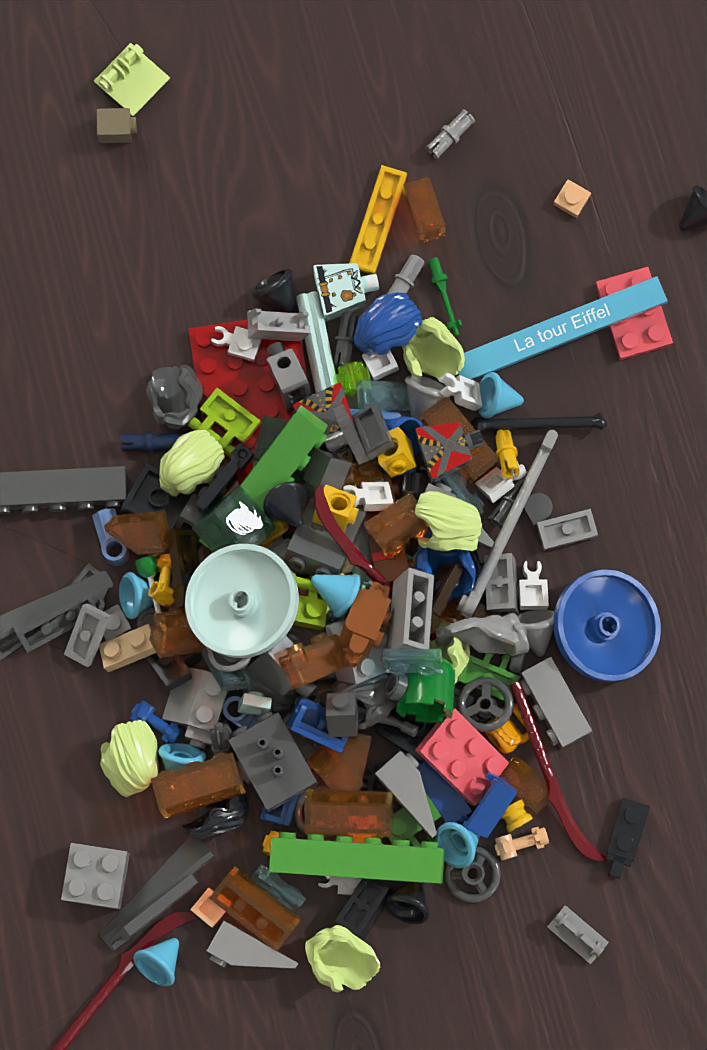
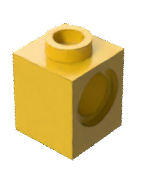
(400, 457)
(341, 505)

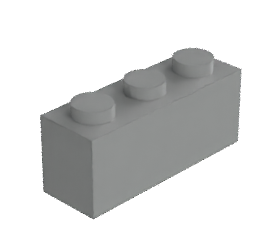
(411, 610)
(554, 704)

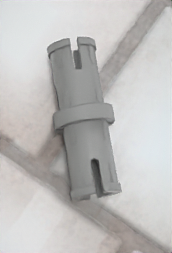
(450, 134)

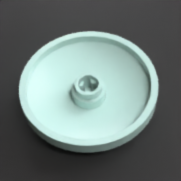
(241, 600)

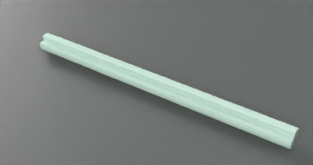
(324, 377)

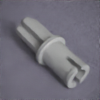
(407, 275)

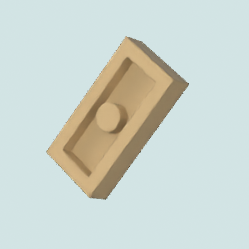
(126, 648)

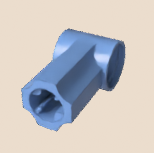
(107, 541)

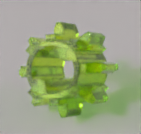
(350, 374)

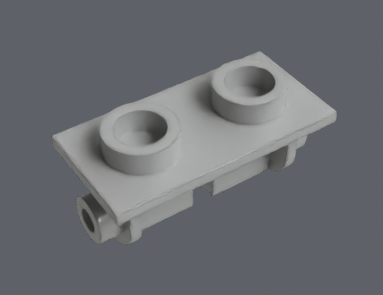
(578, 934)

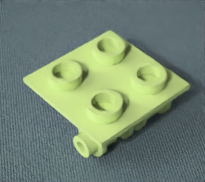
(132, 78)

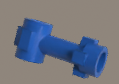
(145, 713)

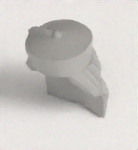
(488, 634)

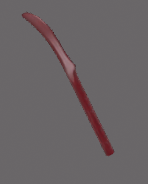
(354, 556)
(554, 793)
(125, 964)

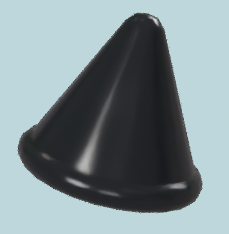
(696, 210)
(277, 291)
(286, 503)
(408, 903)

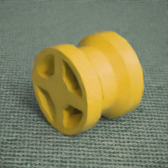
(516, 816)

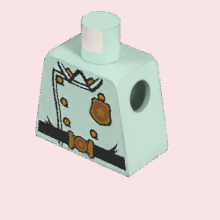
(342, 288)

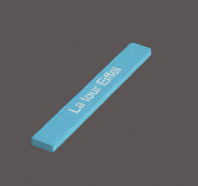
(563, 328)

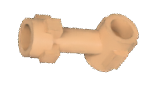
(506, 847)

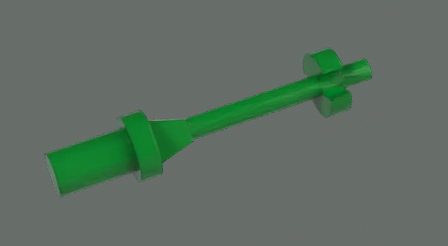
(439, 280)

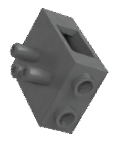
(314, 549)
(272, 761)

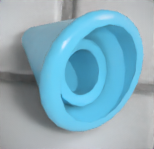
(497, 396)
(337, 591)
(134, 595)
(177, 755)
(458, 844)
(158, 962)

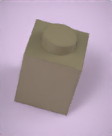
(115, 125)

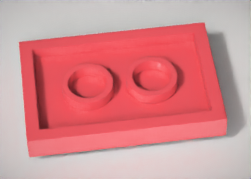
(639, 333)
(461, 757)

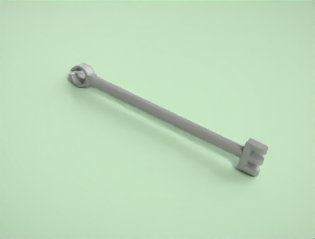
(468, 604)

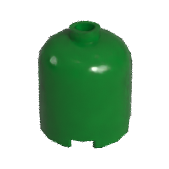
(429, 695)

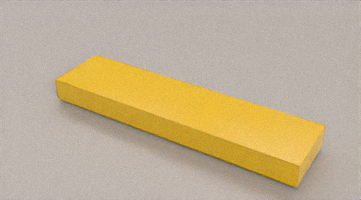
(378, 219)

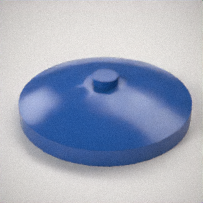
(607, 625)

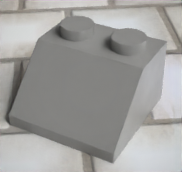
(369, 666)
(196, 702)

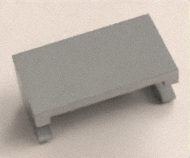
(277, 325)
(502, 586)

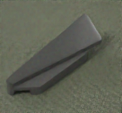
(50, 615)
(159, 893)

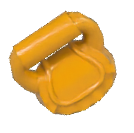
(508, 736)

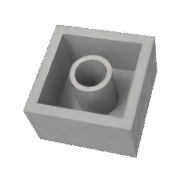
(95, 876)

